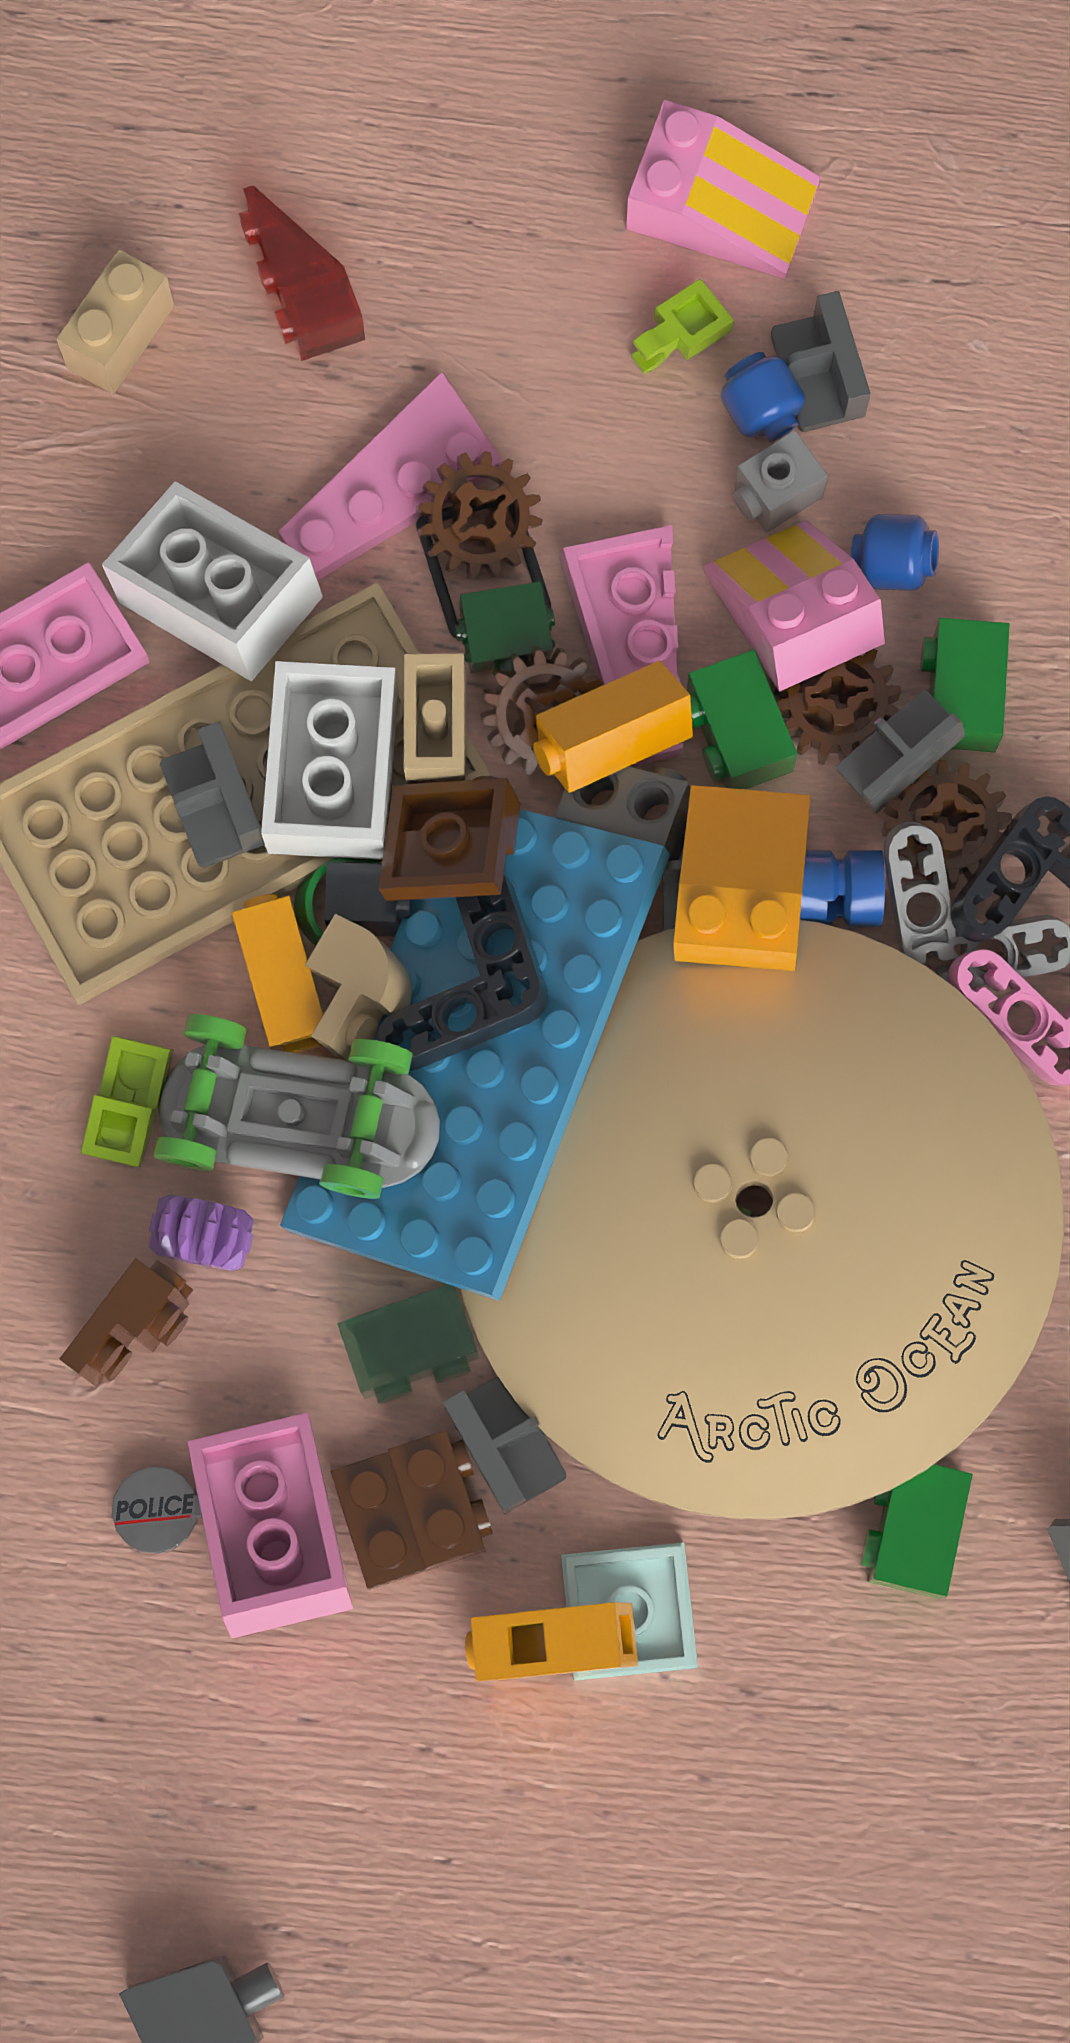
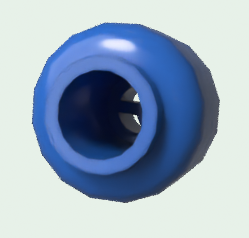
(762, 396)
(896, 551)

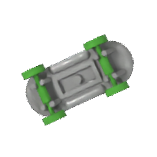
(297, 1113)

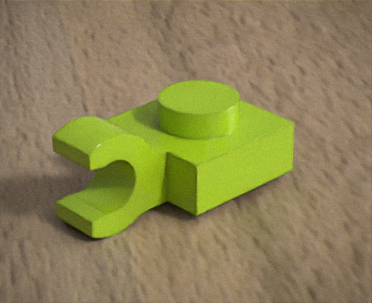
(685, 322)

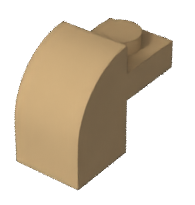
(368, 984)

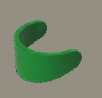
(304, 898)

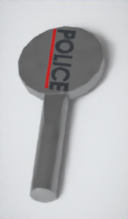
(155, 1510)

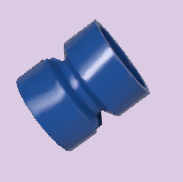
(844, 888)

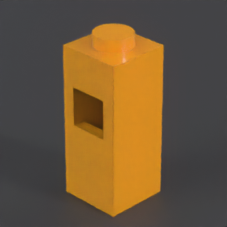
(613, 726)
(278, 972)
(552, 1641)

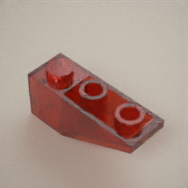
(310, 283)

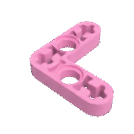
(999, 976)

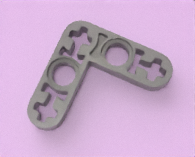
(939, 933)

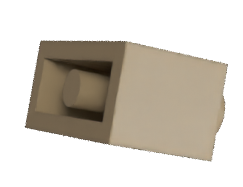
(116, 321)
(434, 718)

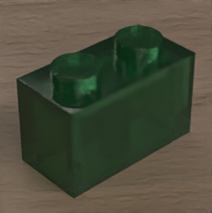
(409, 1343)

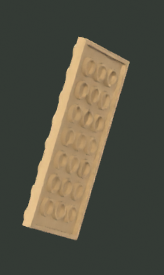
(98, 833)

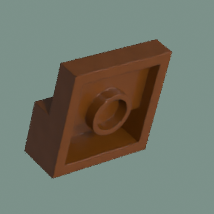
(449, 838)
(141, 1306)
(411, 1509)

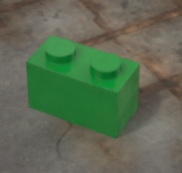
(970, 677)
(740, 723)
(918, 1532)

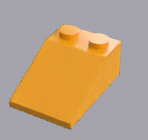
(742, 878)

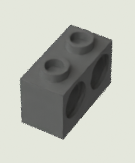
(632, 797)

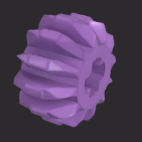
(201, 1232)

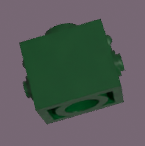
(504, 623)

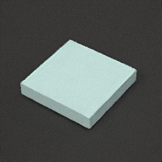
(659, 1591)

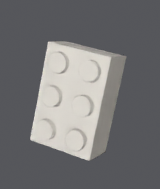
(213, 580)
(330, 760)

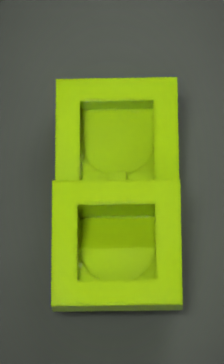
(127, 1101)

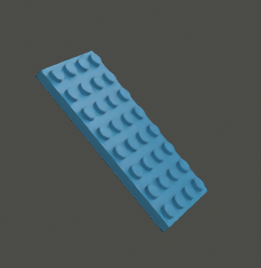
(513, 1094)

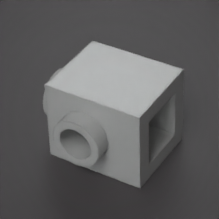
(779, 482)

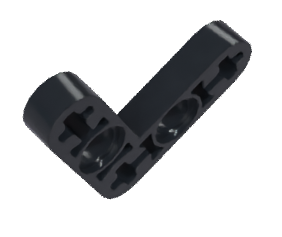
(1037, 856)
(487, 992)

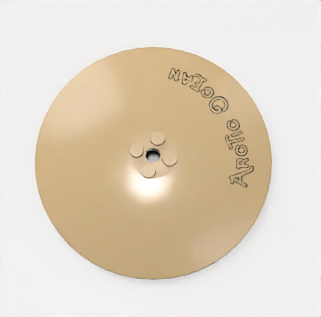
(849, 1323)

